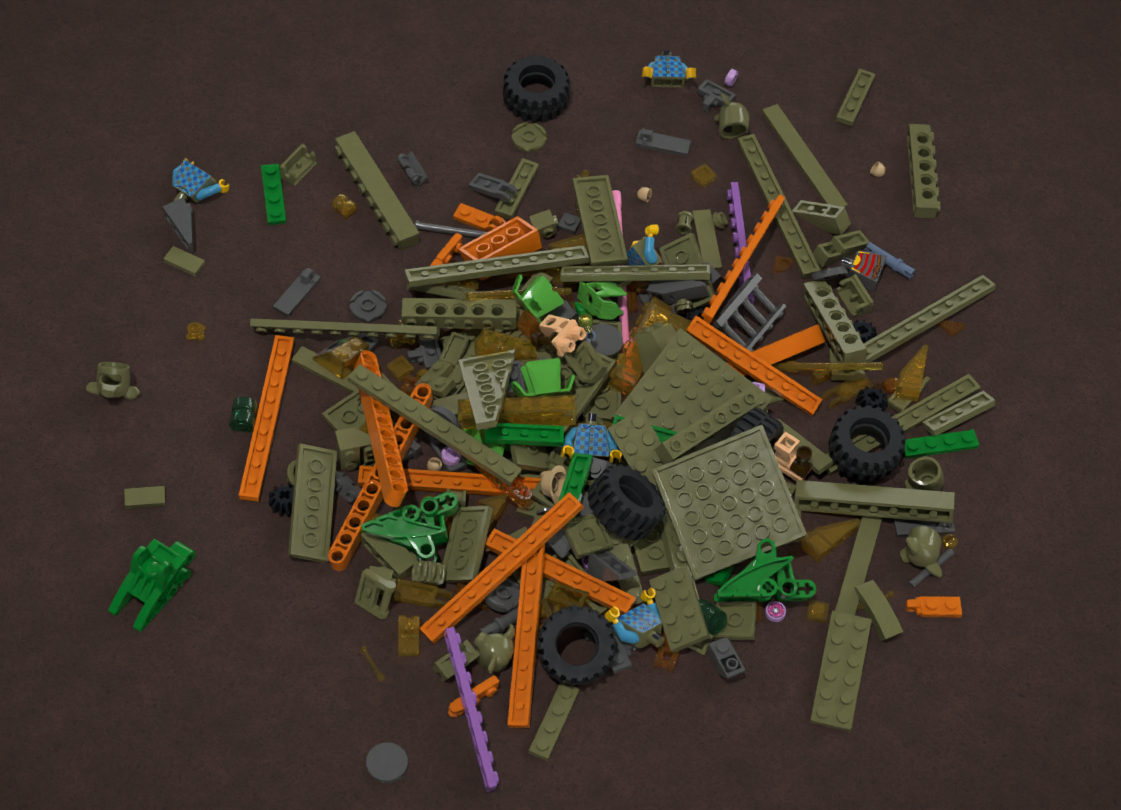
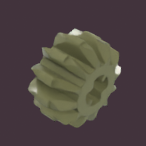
(428, 573)

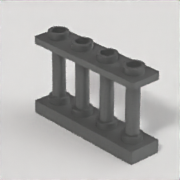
(741, 297)

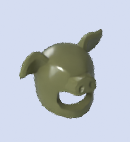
(734, 115)
(113, 381)
(925, 474)
(923, 549)
(495, 649)

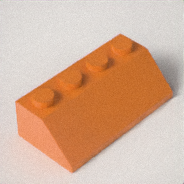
(507, 239)

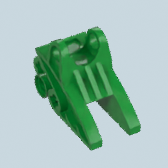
(414, 535)
(153, 579)
(752, 580)

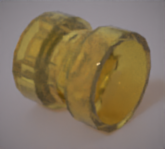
(344, 205)
(409, 625)

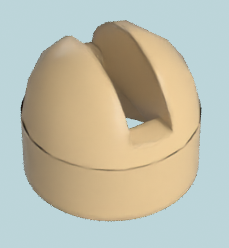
(878, 169)
(643, 193)
(433, 464)

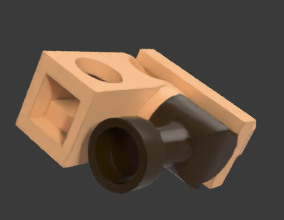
(559, 335)
(791, 459)

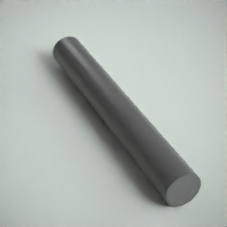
(925, 573)

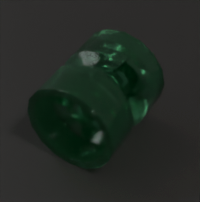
(243, 414)
(714, 617)

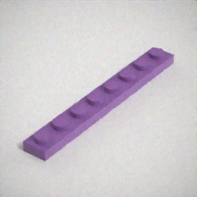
(739, 232)
(473, 716)

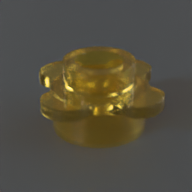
(195, 327)

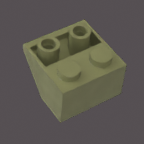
(353, 449)

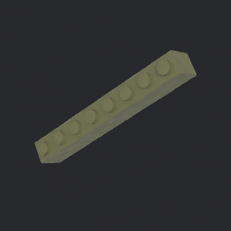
(377, 191)
(874, 501)

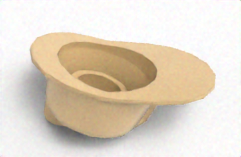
(552, 482)

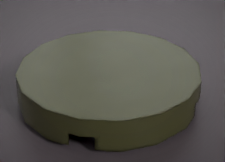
(528, 137)

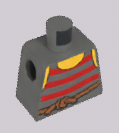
(866, 266)

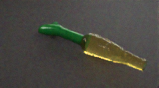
(584, 319)

